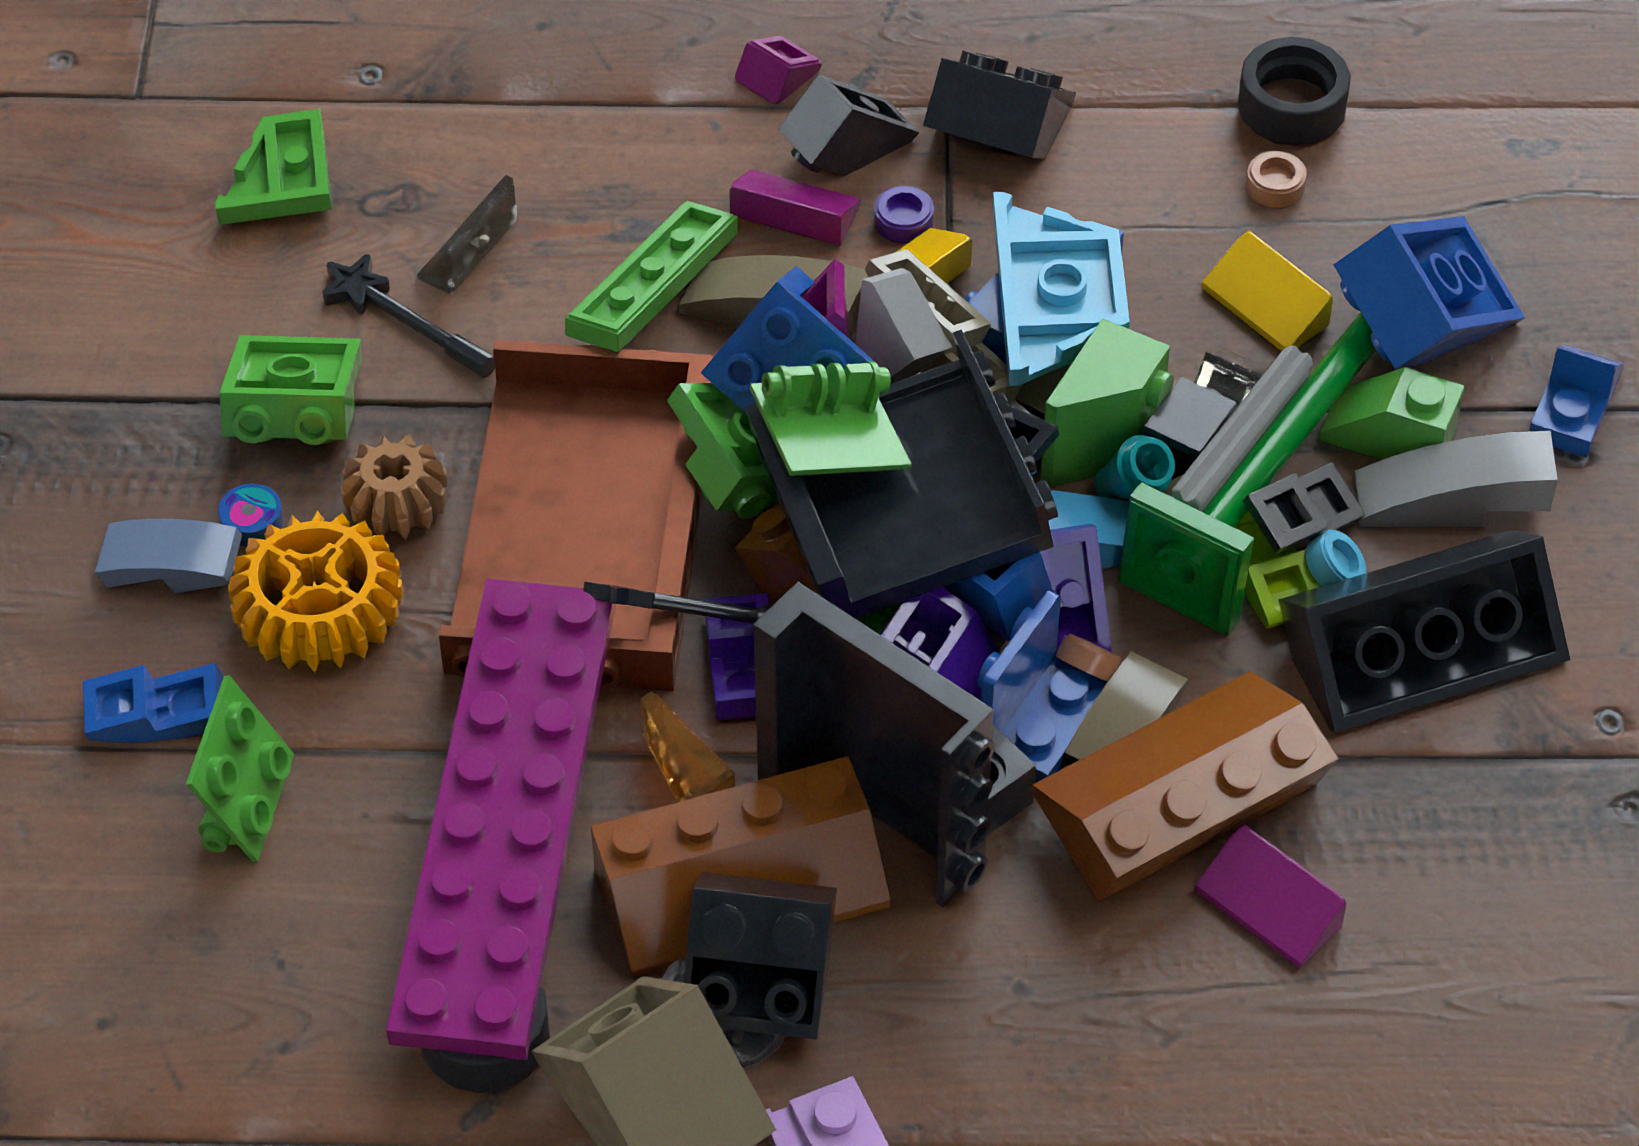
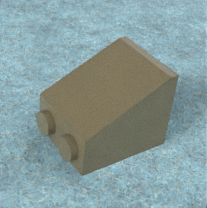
(654, 1072)

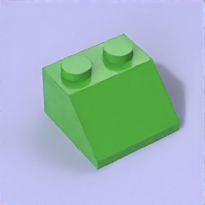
(1104, 401)

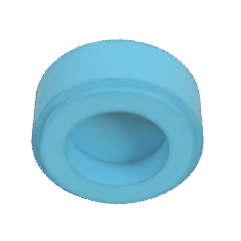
(1334, 558)

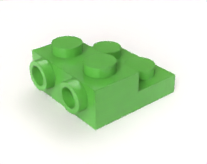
(290, 388)
(726, 452)

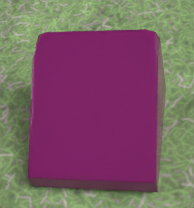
(775, 67)

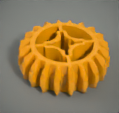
(318, 610)

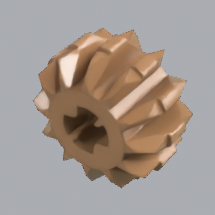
(394, 486)

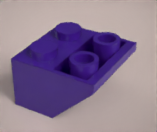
(943, 636)

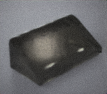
(472, 239)

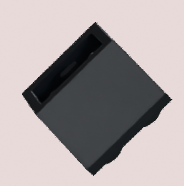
(997, 107)
(761, 952)

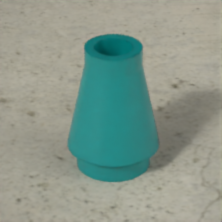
(1136, 461)

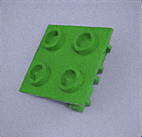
(830, 418)
(238, 773)

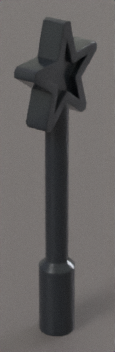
(360, 285)
(673, 603)

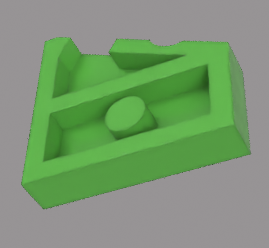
(280, 171)

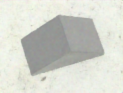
(898, 325)

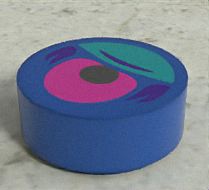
(250, 510)

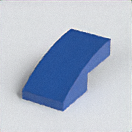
(146, 709)

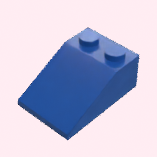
(1426, 290)

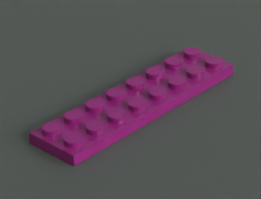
(502, 822)

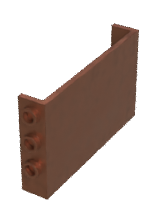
(586, 487)

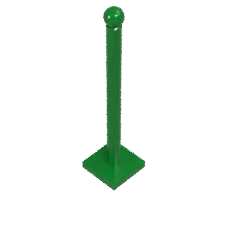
(1199, 557)

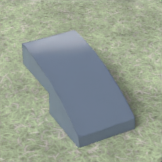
(179, 551)

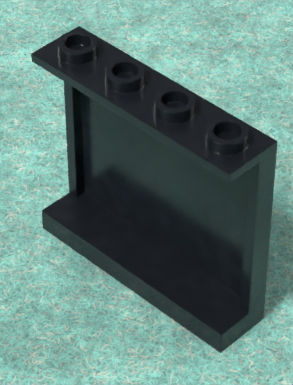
(919, 528)
(909, 732)

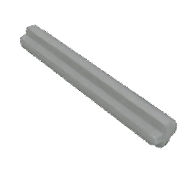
(1243, 428)

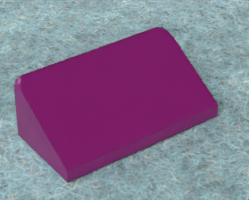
(793, 206)
(1272, 896)

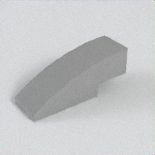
(1459, 481)

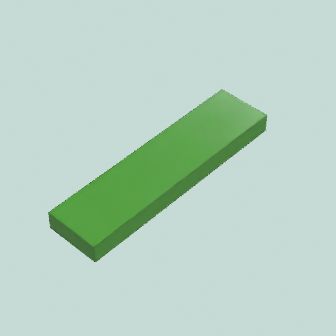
(651, 276)

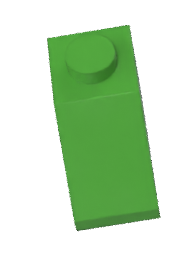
(1394, 414)

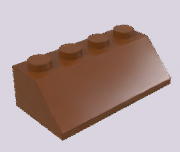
(1183, 781)
(782, 828)

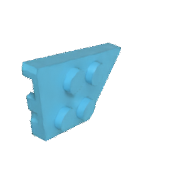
(1054, 285)

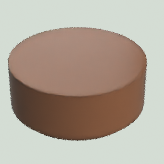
(1276, 179)
(1088, 657)

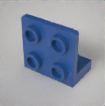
(775, 333)
(1034, 693)

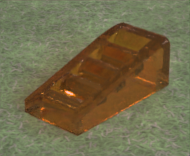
(682, 755)

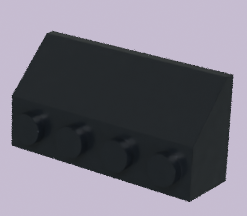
(1426, 628)

